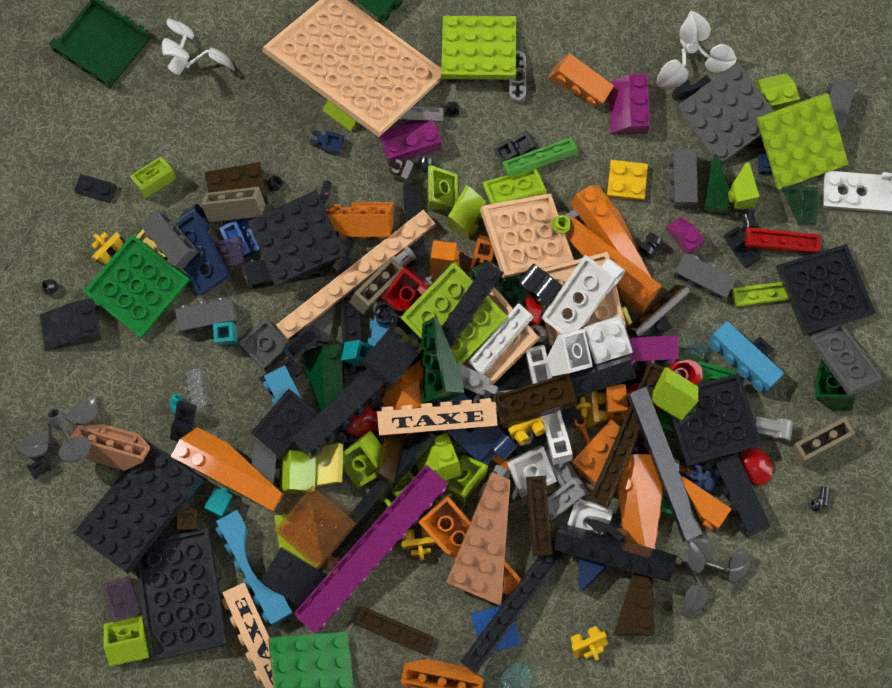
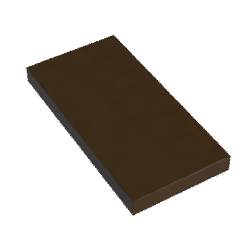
(536, 400)

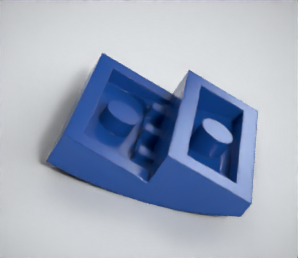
(242, 229)
(481, 620)

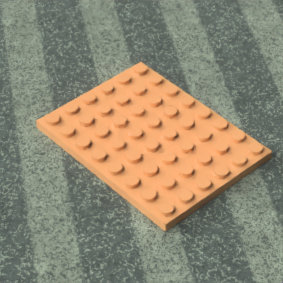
(354, 63)

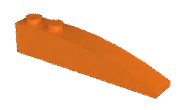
(363, 219)
(607, 223)
(635, 286)
(226, 466)
(640, 500)
(448, 528)

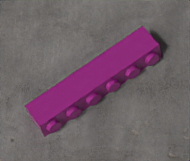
(652, 349)

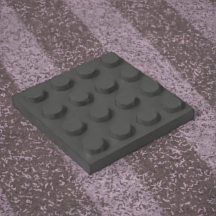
(726, 112)

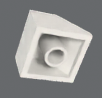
(569, 353)

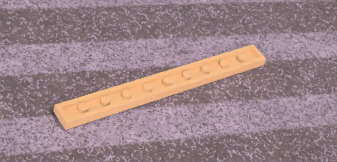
(355, 275)

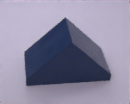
(588, 572)

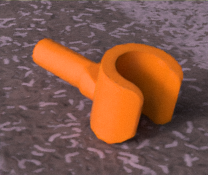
(582, 428)

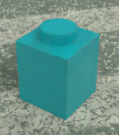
(225, 334)
(355, 352)
(219, 502)

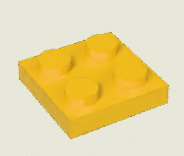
(627, 180)

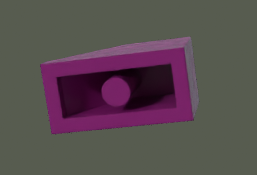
(685, 235)

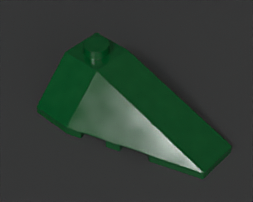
(440, 371)
(325, 372)
(830, 392)

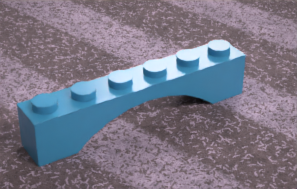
(274, 604)

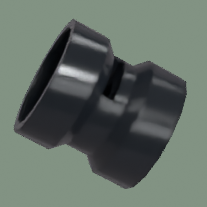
(650, 245)
(383, 311)

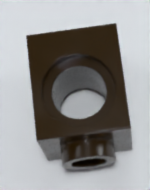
(187, 521)

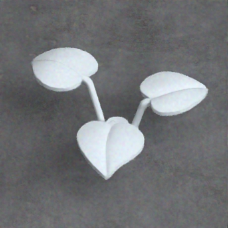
(693, 30)
(180, 58)

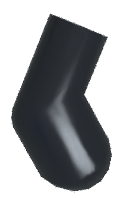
(325, 190)
(822, 501)

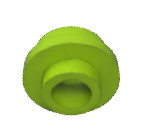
(562, 220)

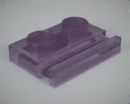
(231, 251)
(121, 599)

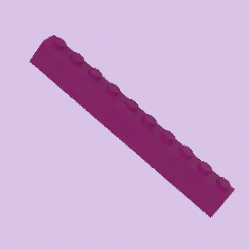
(370, 549)

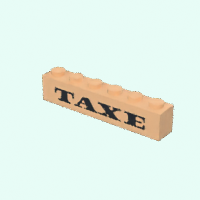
(437, 418)
(252, 631)

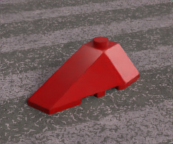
(405, 289)

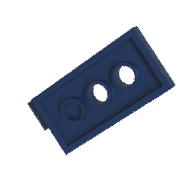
(195, 228)
(482, 442)

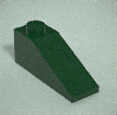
(717, 190)

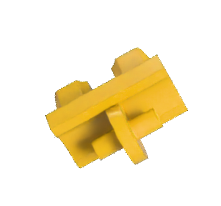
(101, 255)
(589, 408)
(519, 430)
(410, 542)
(591, 646)

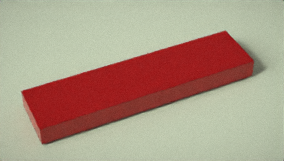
(782, 240)

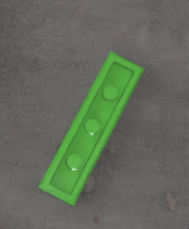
(540, 157)

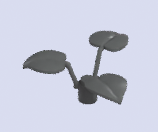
(78, 448)
(699, 553)

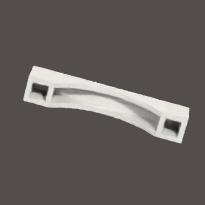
(553, 423)

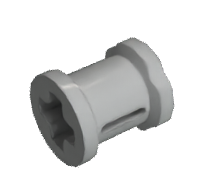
(407, 252)

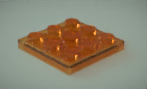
(315, 527)

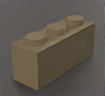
(233, 204)
(375, 286)
(823, 441)

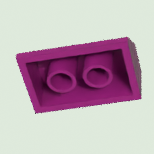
(629, 105)
(410, 140)

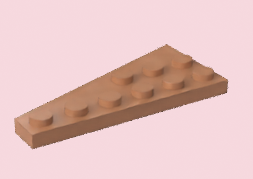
(482, 552)

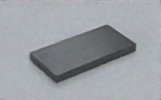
(845, 359)

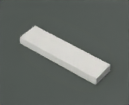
(501, 339)

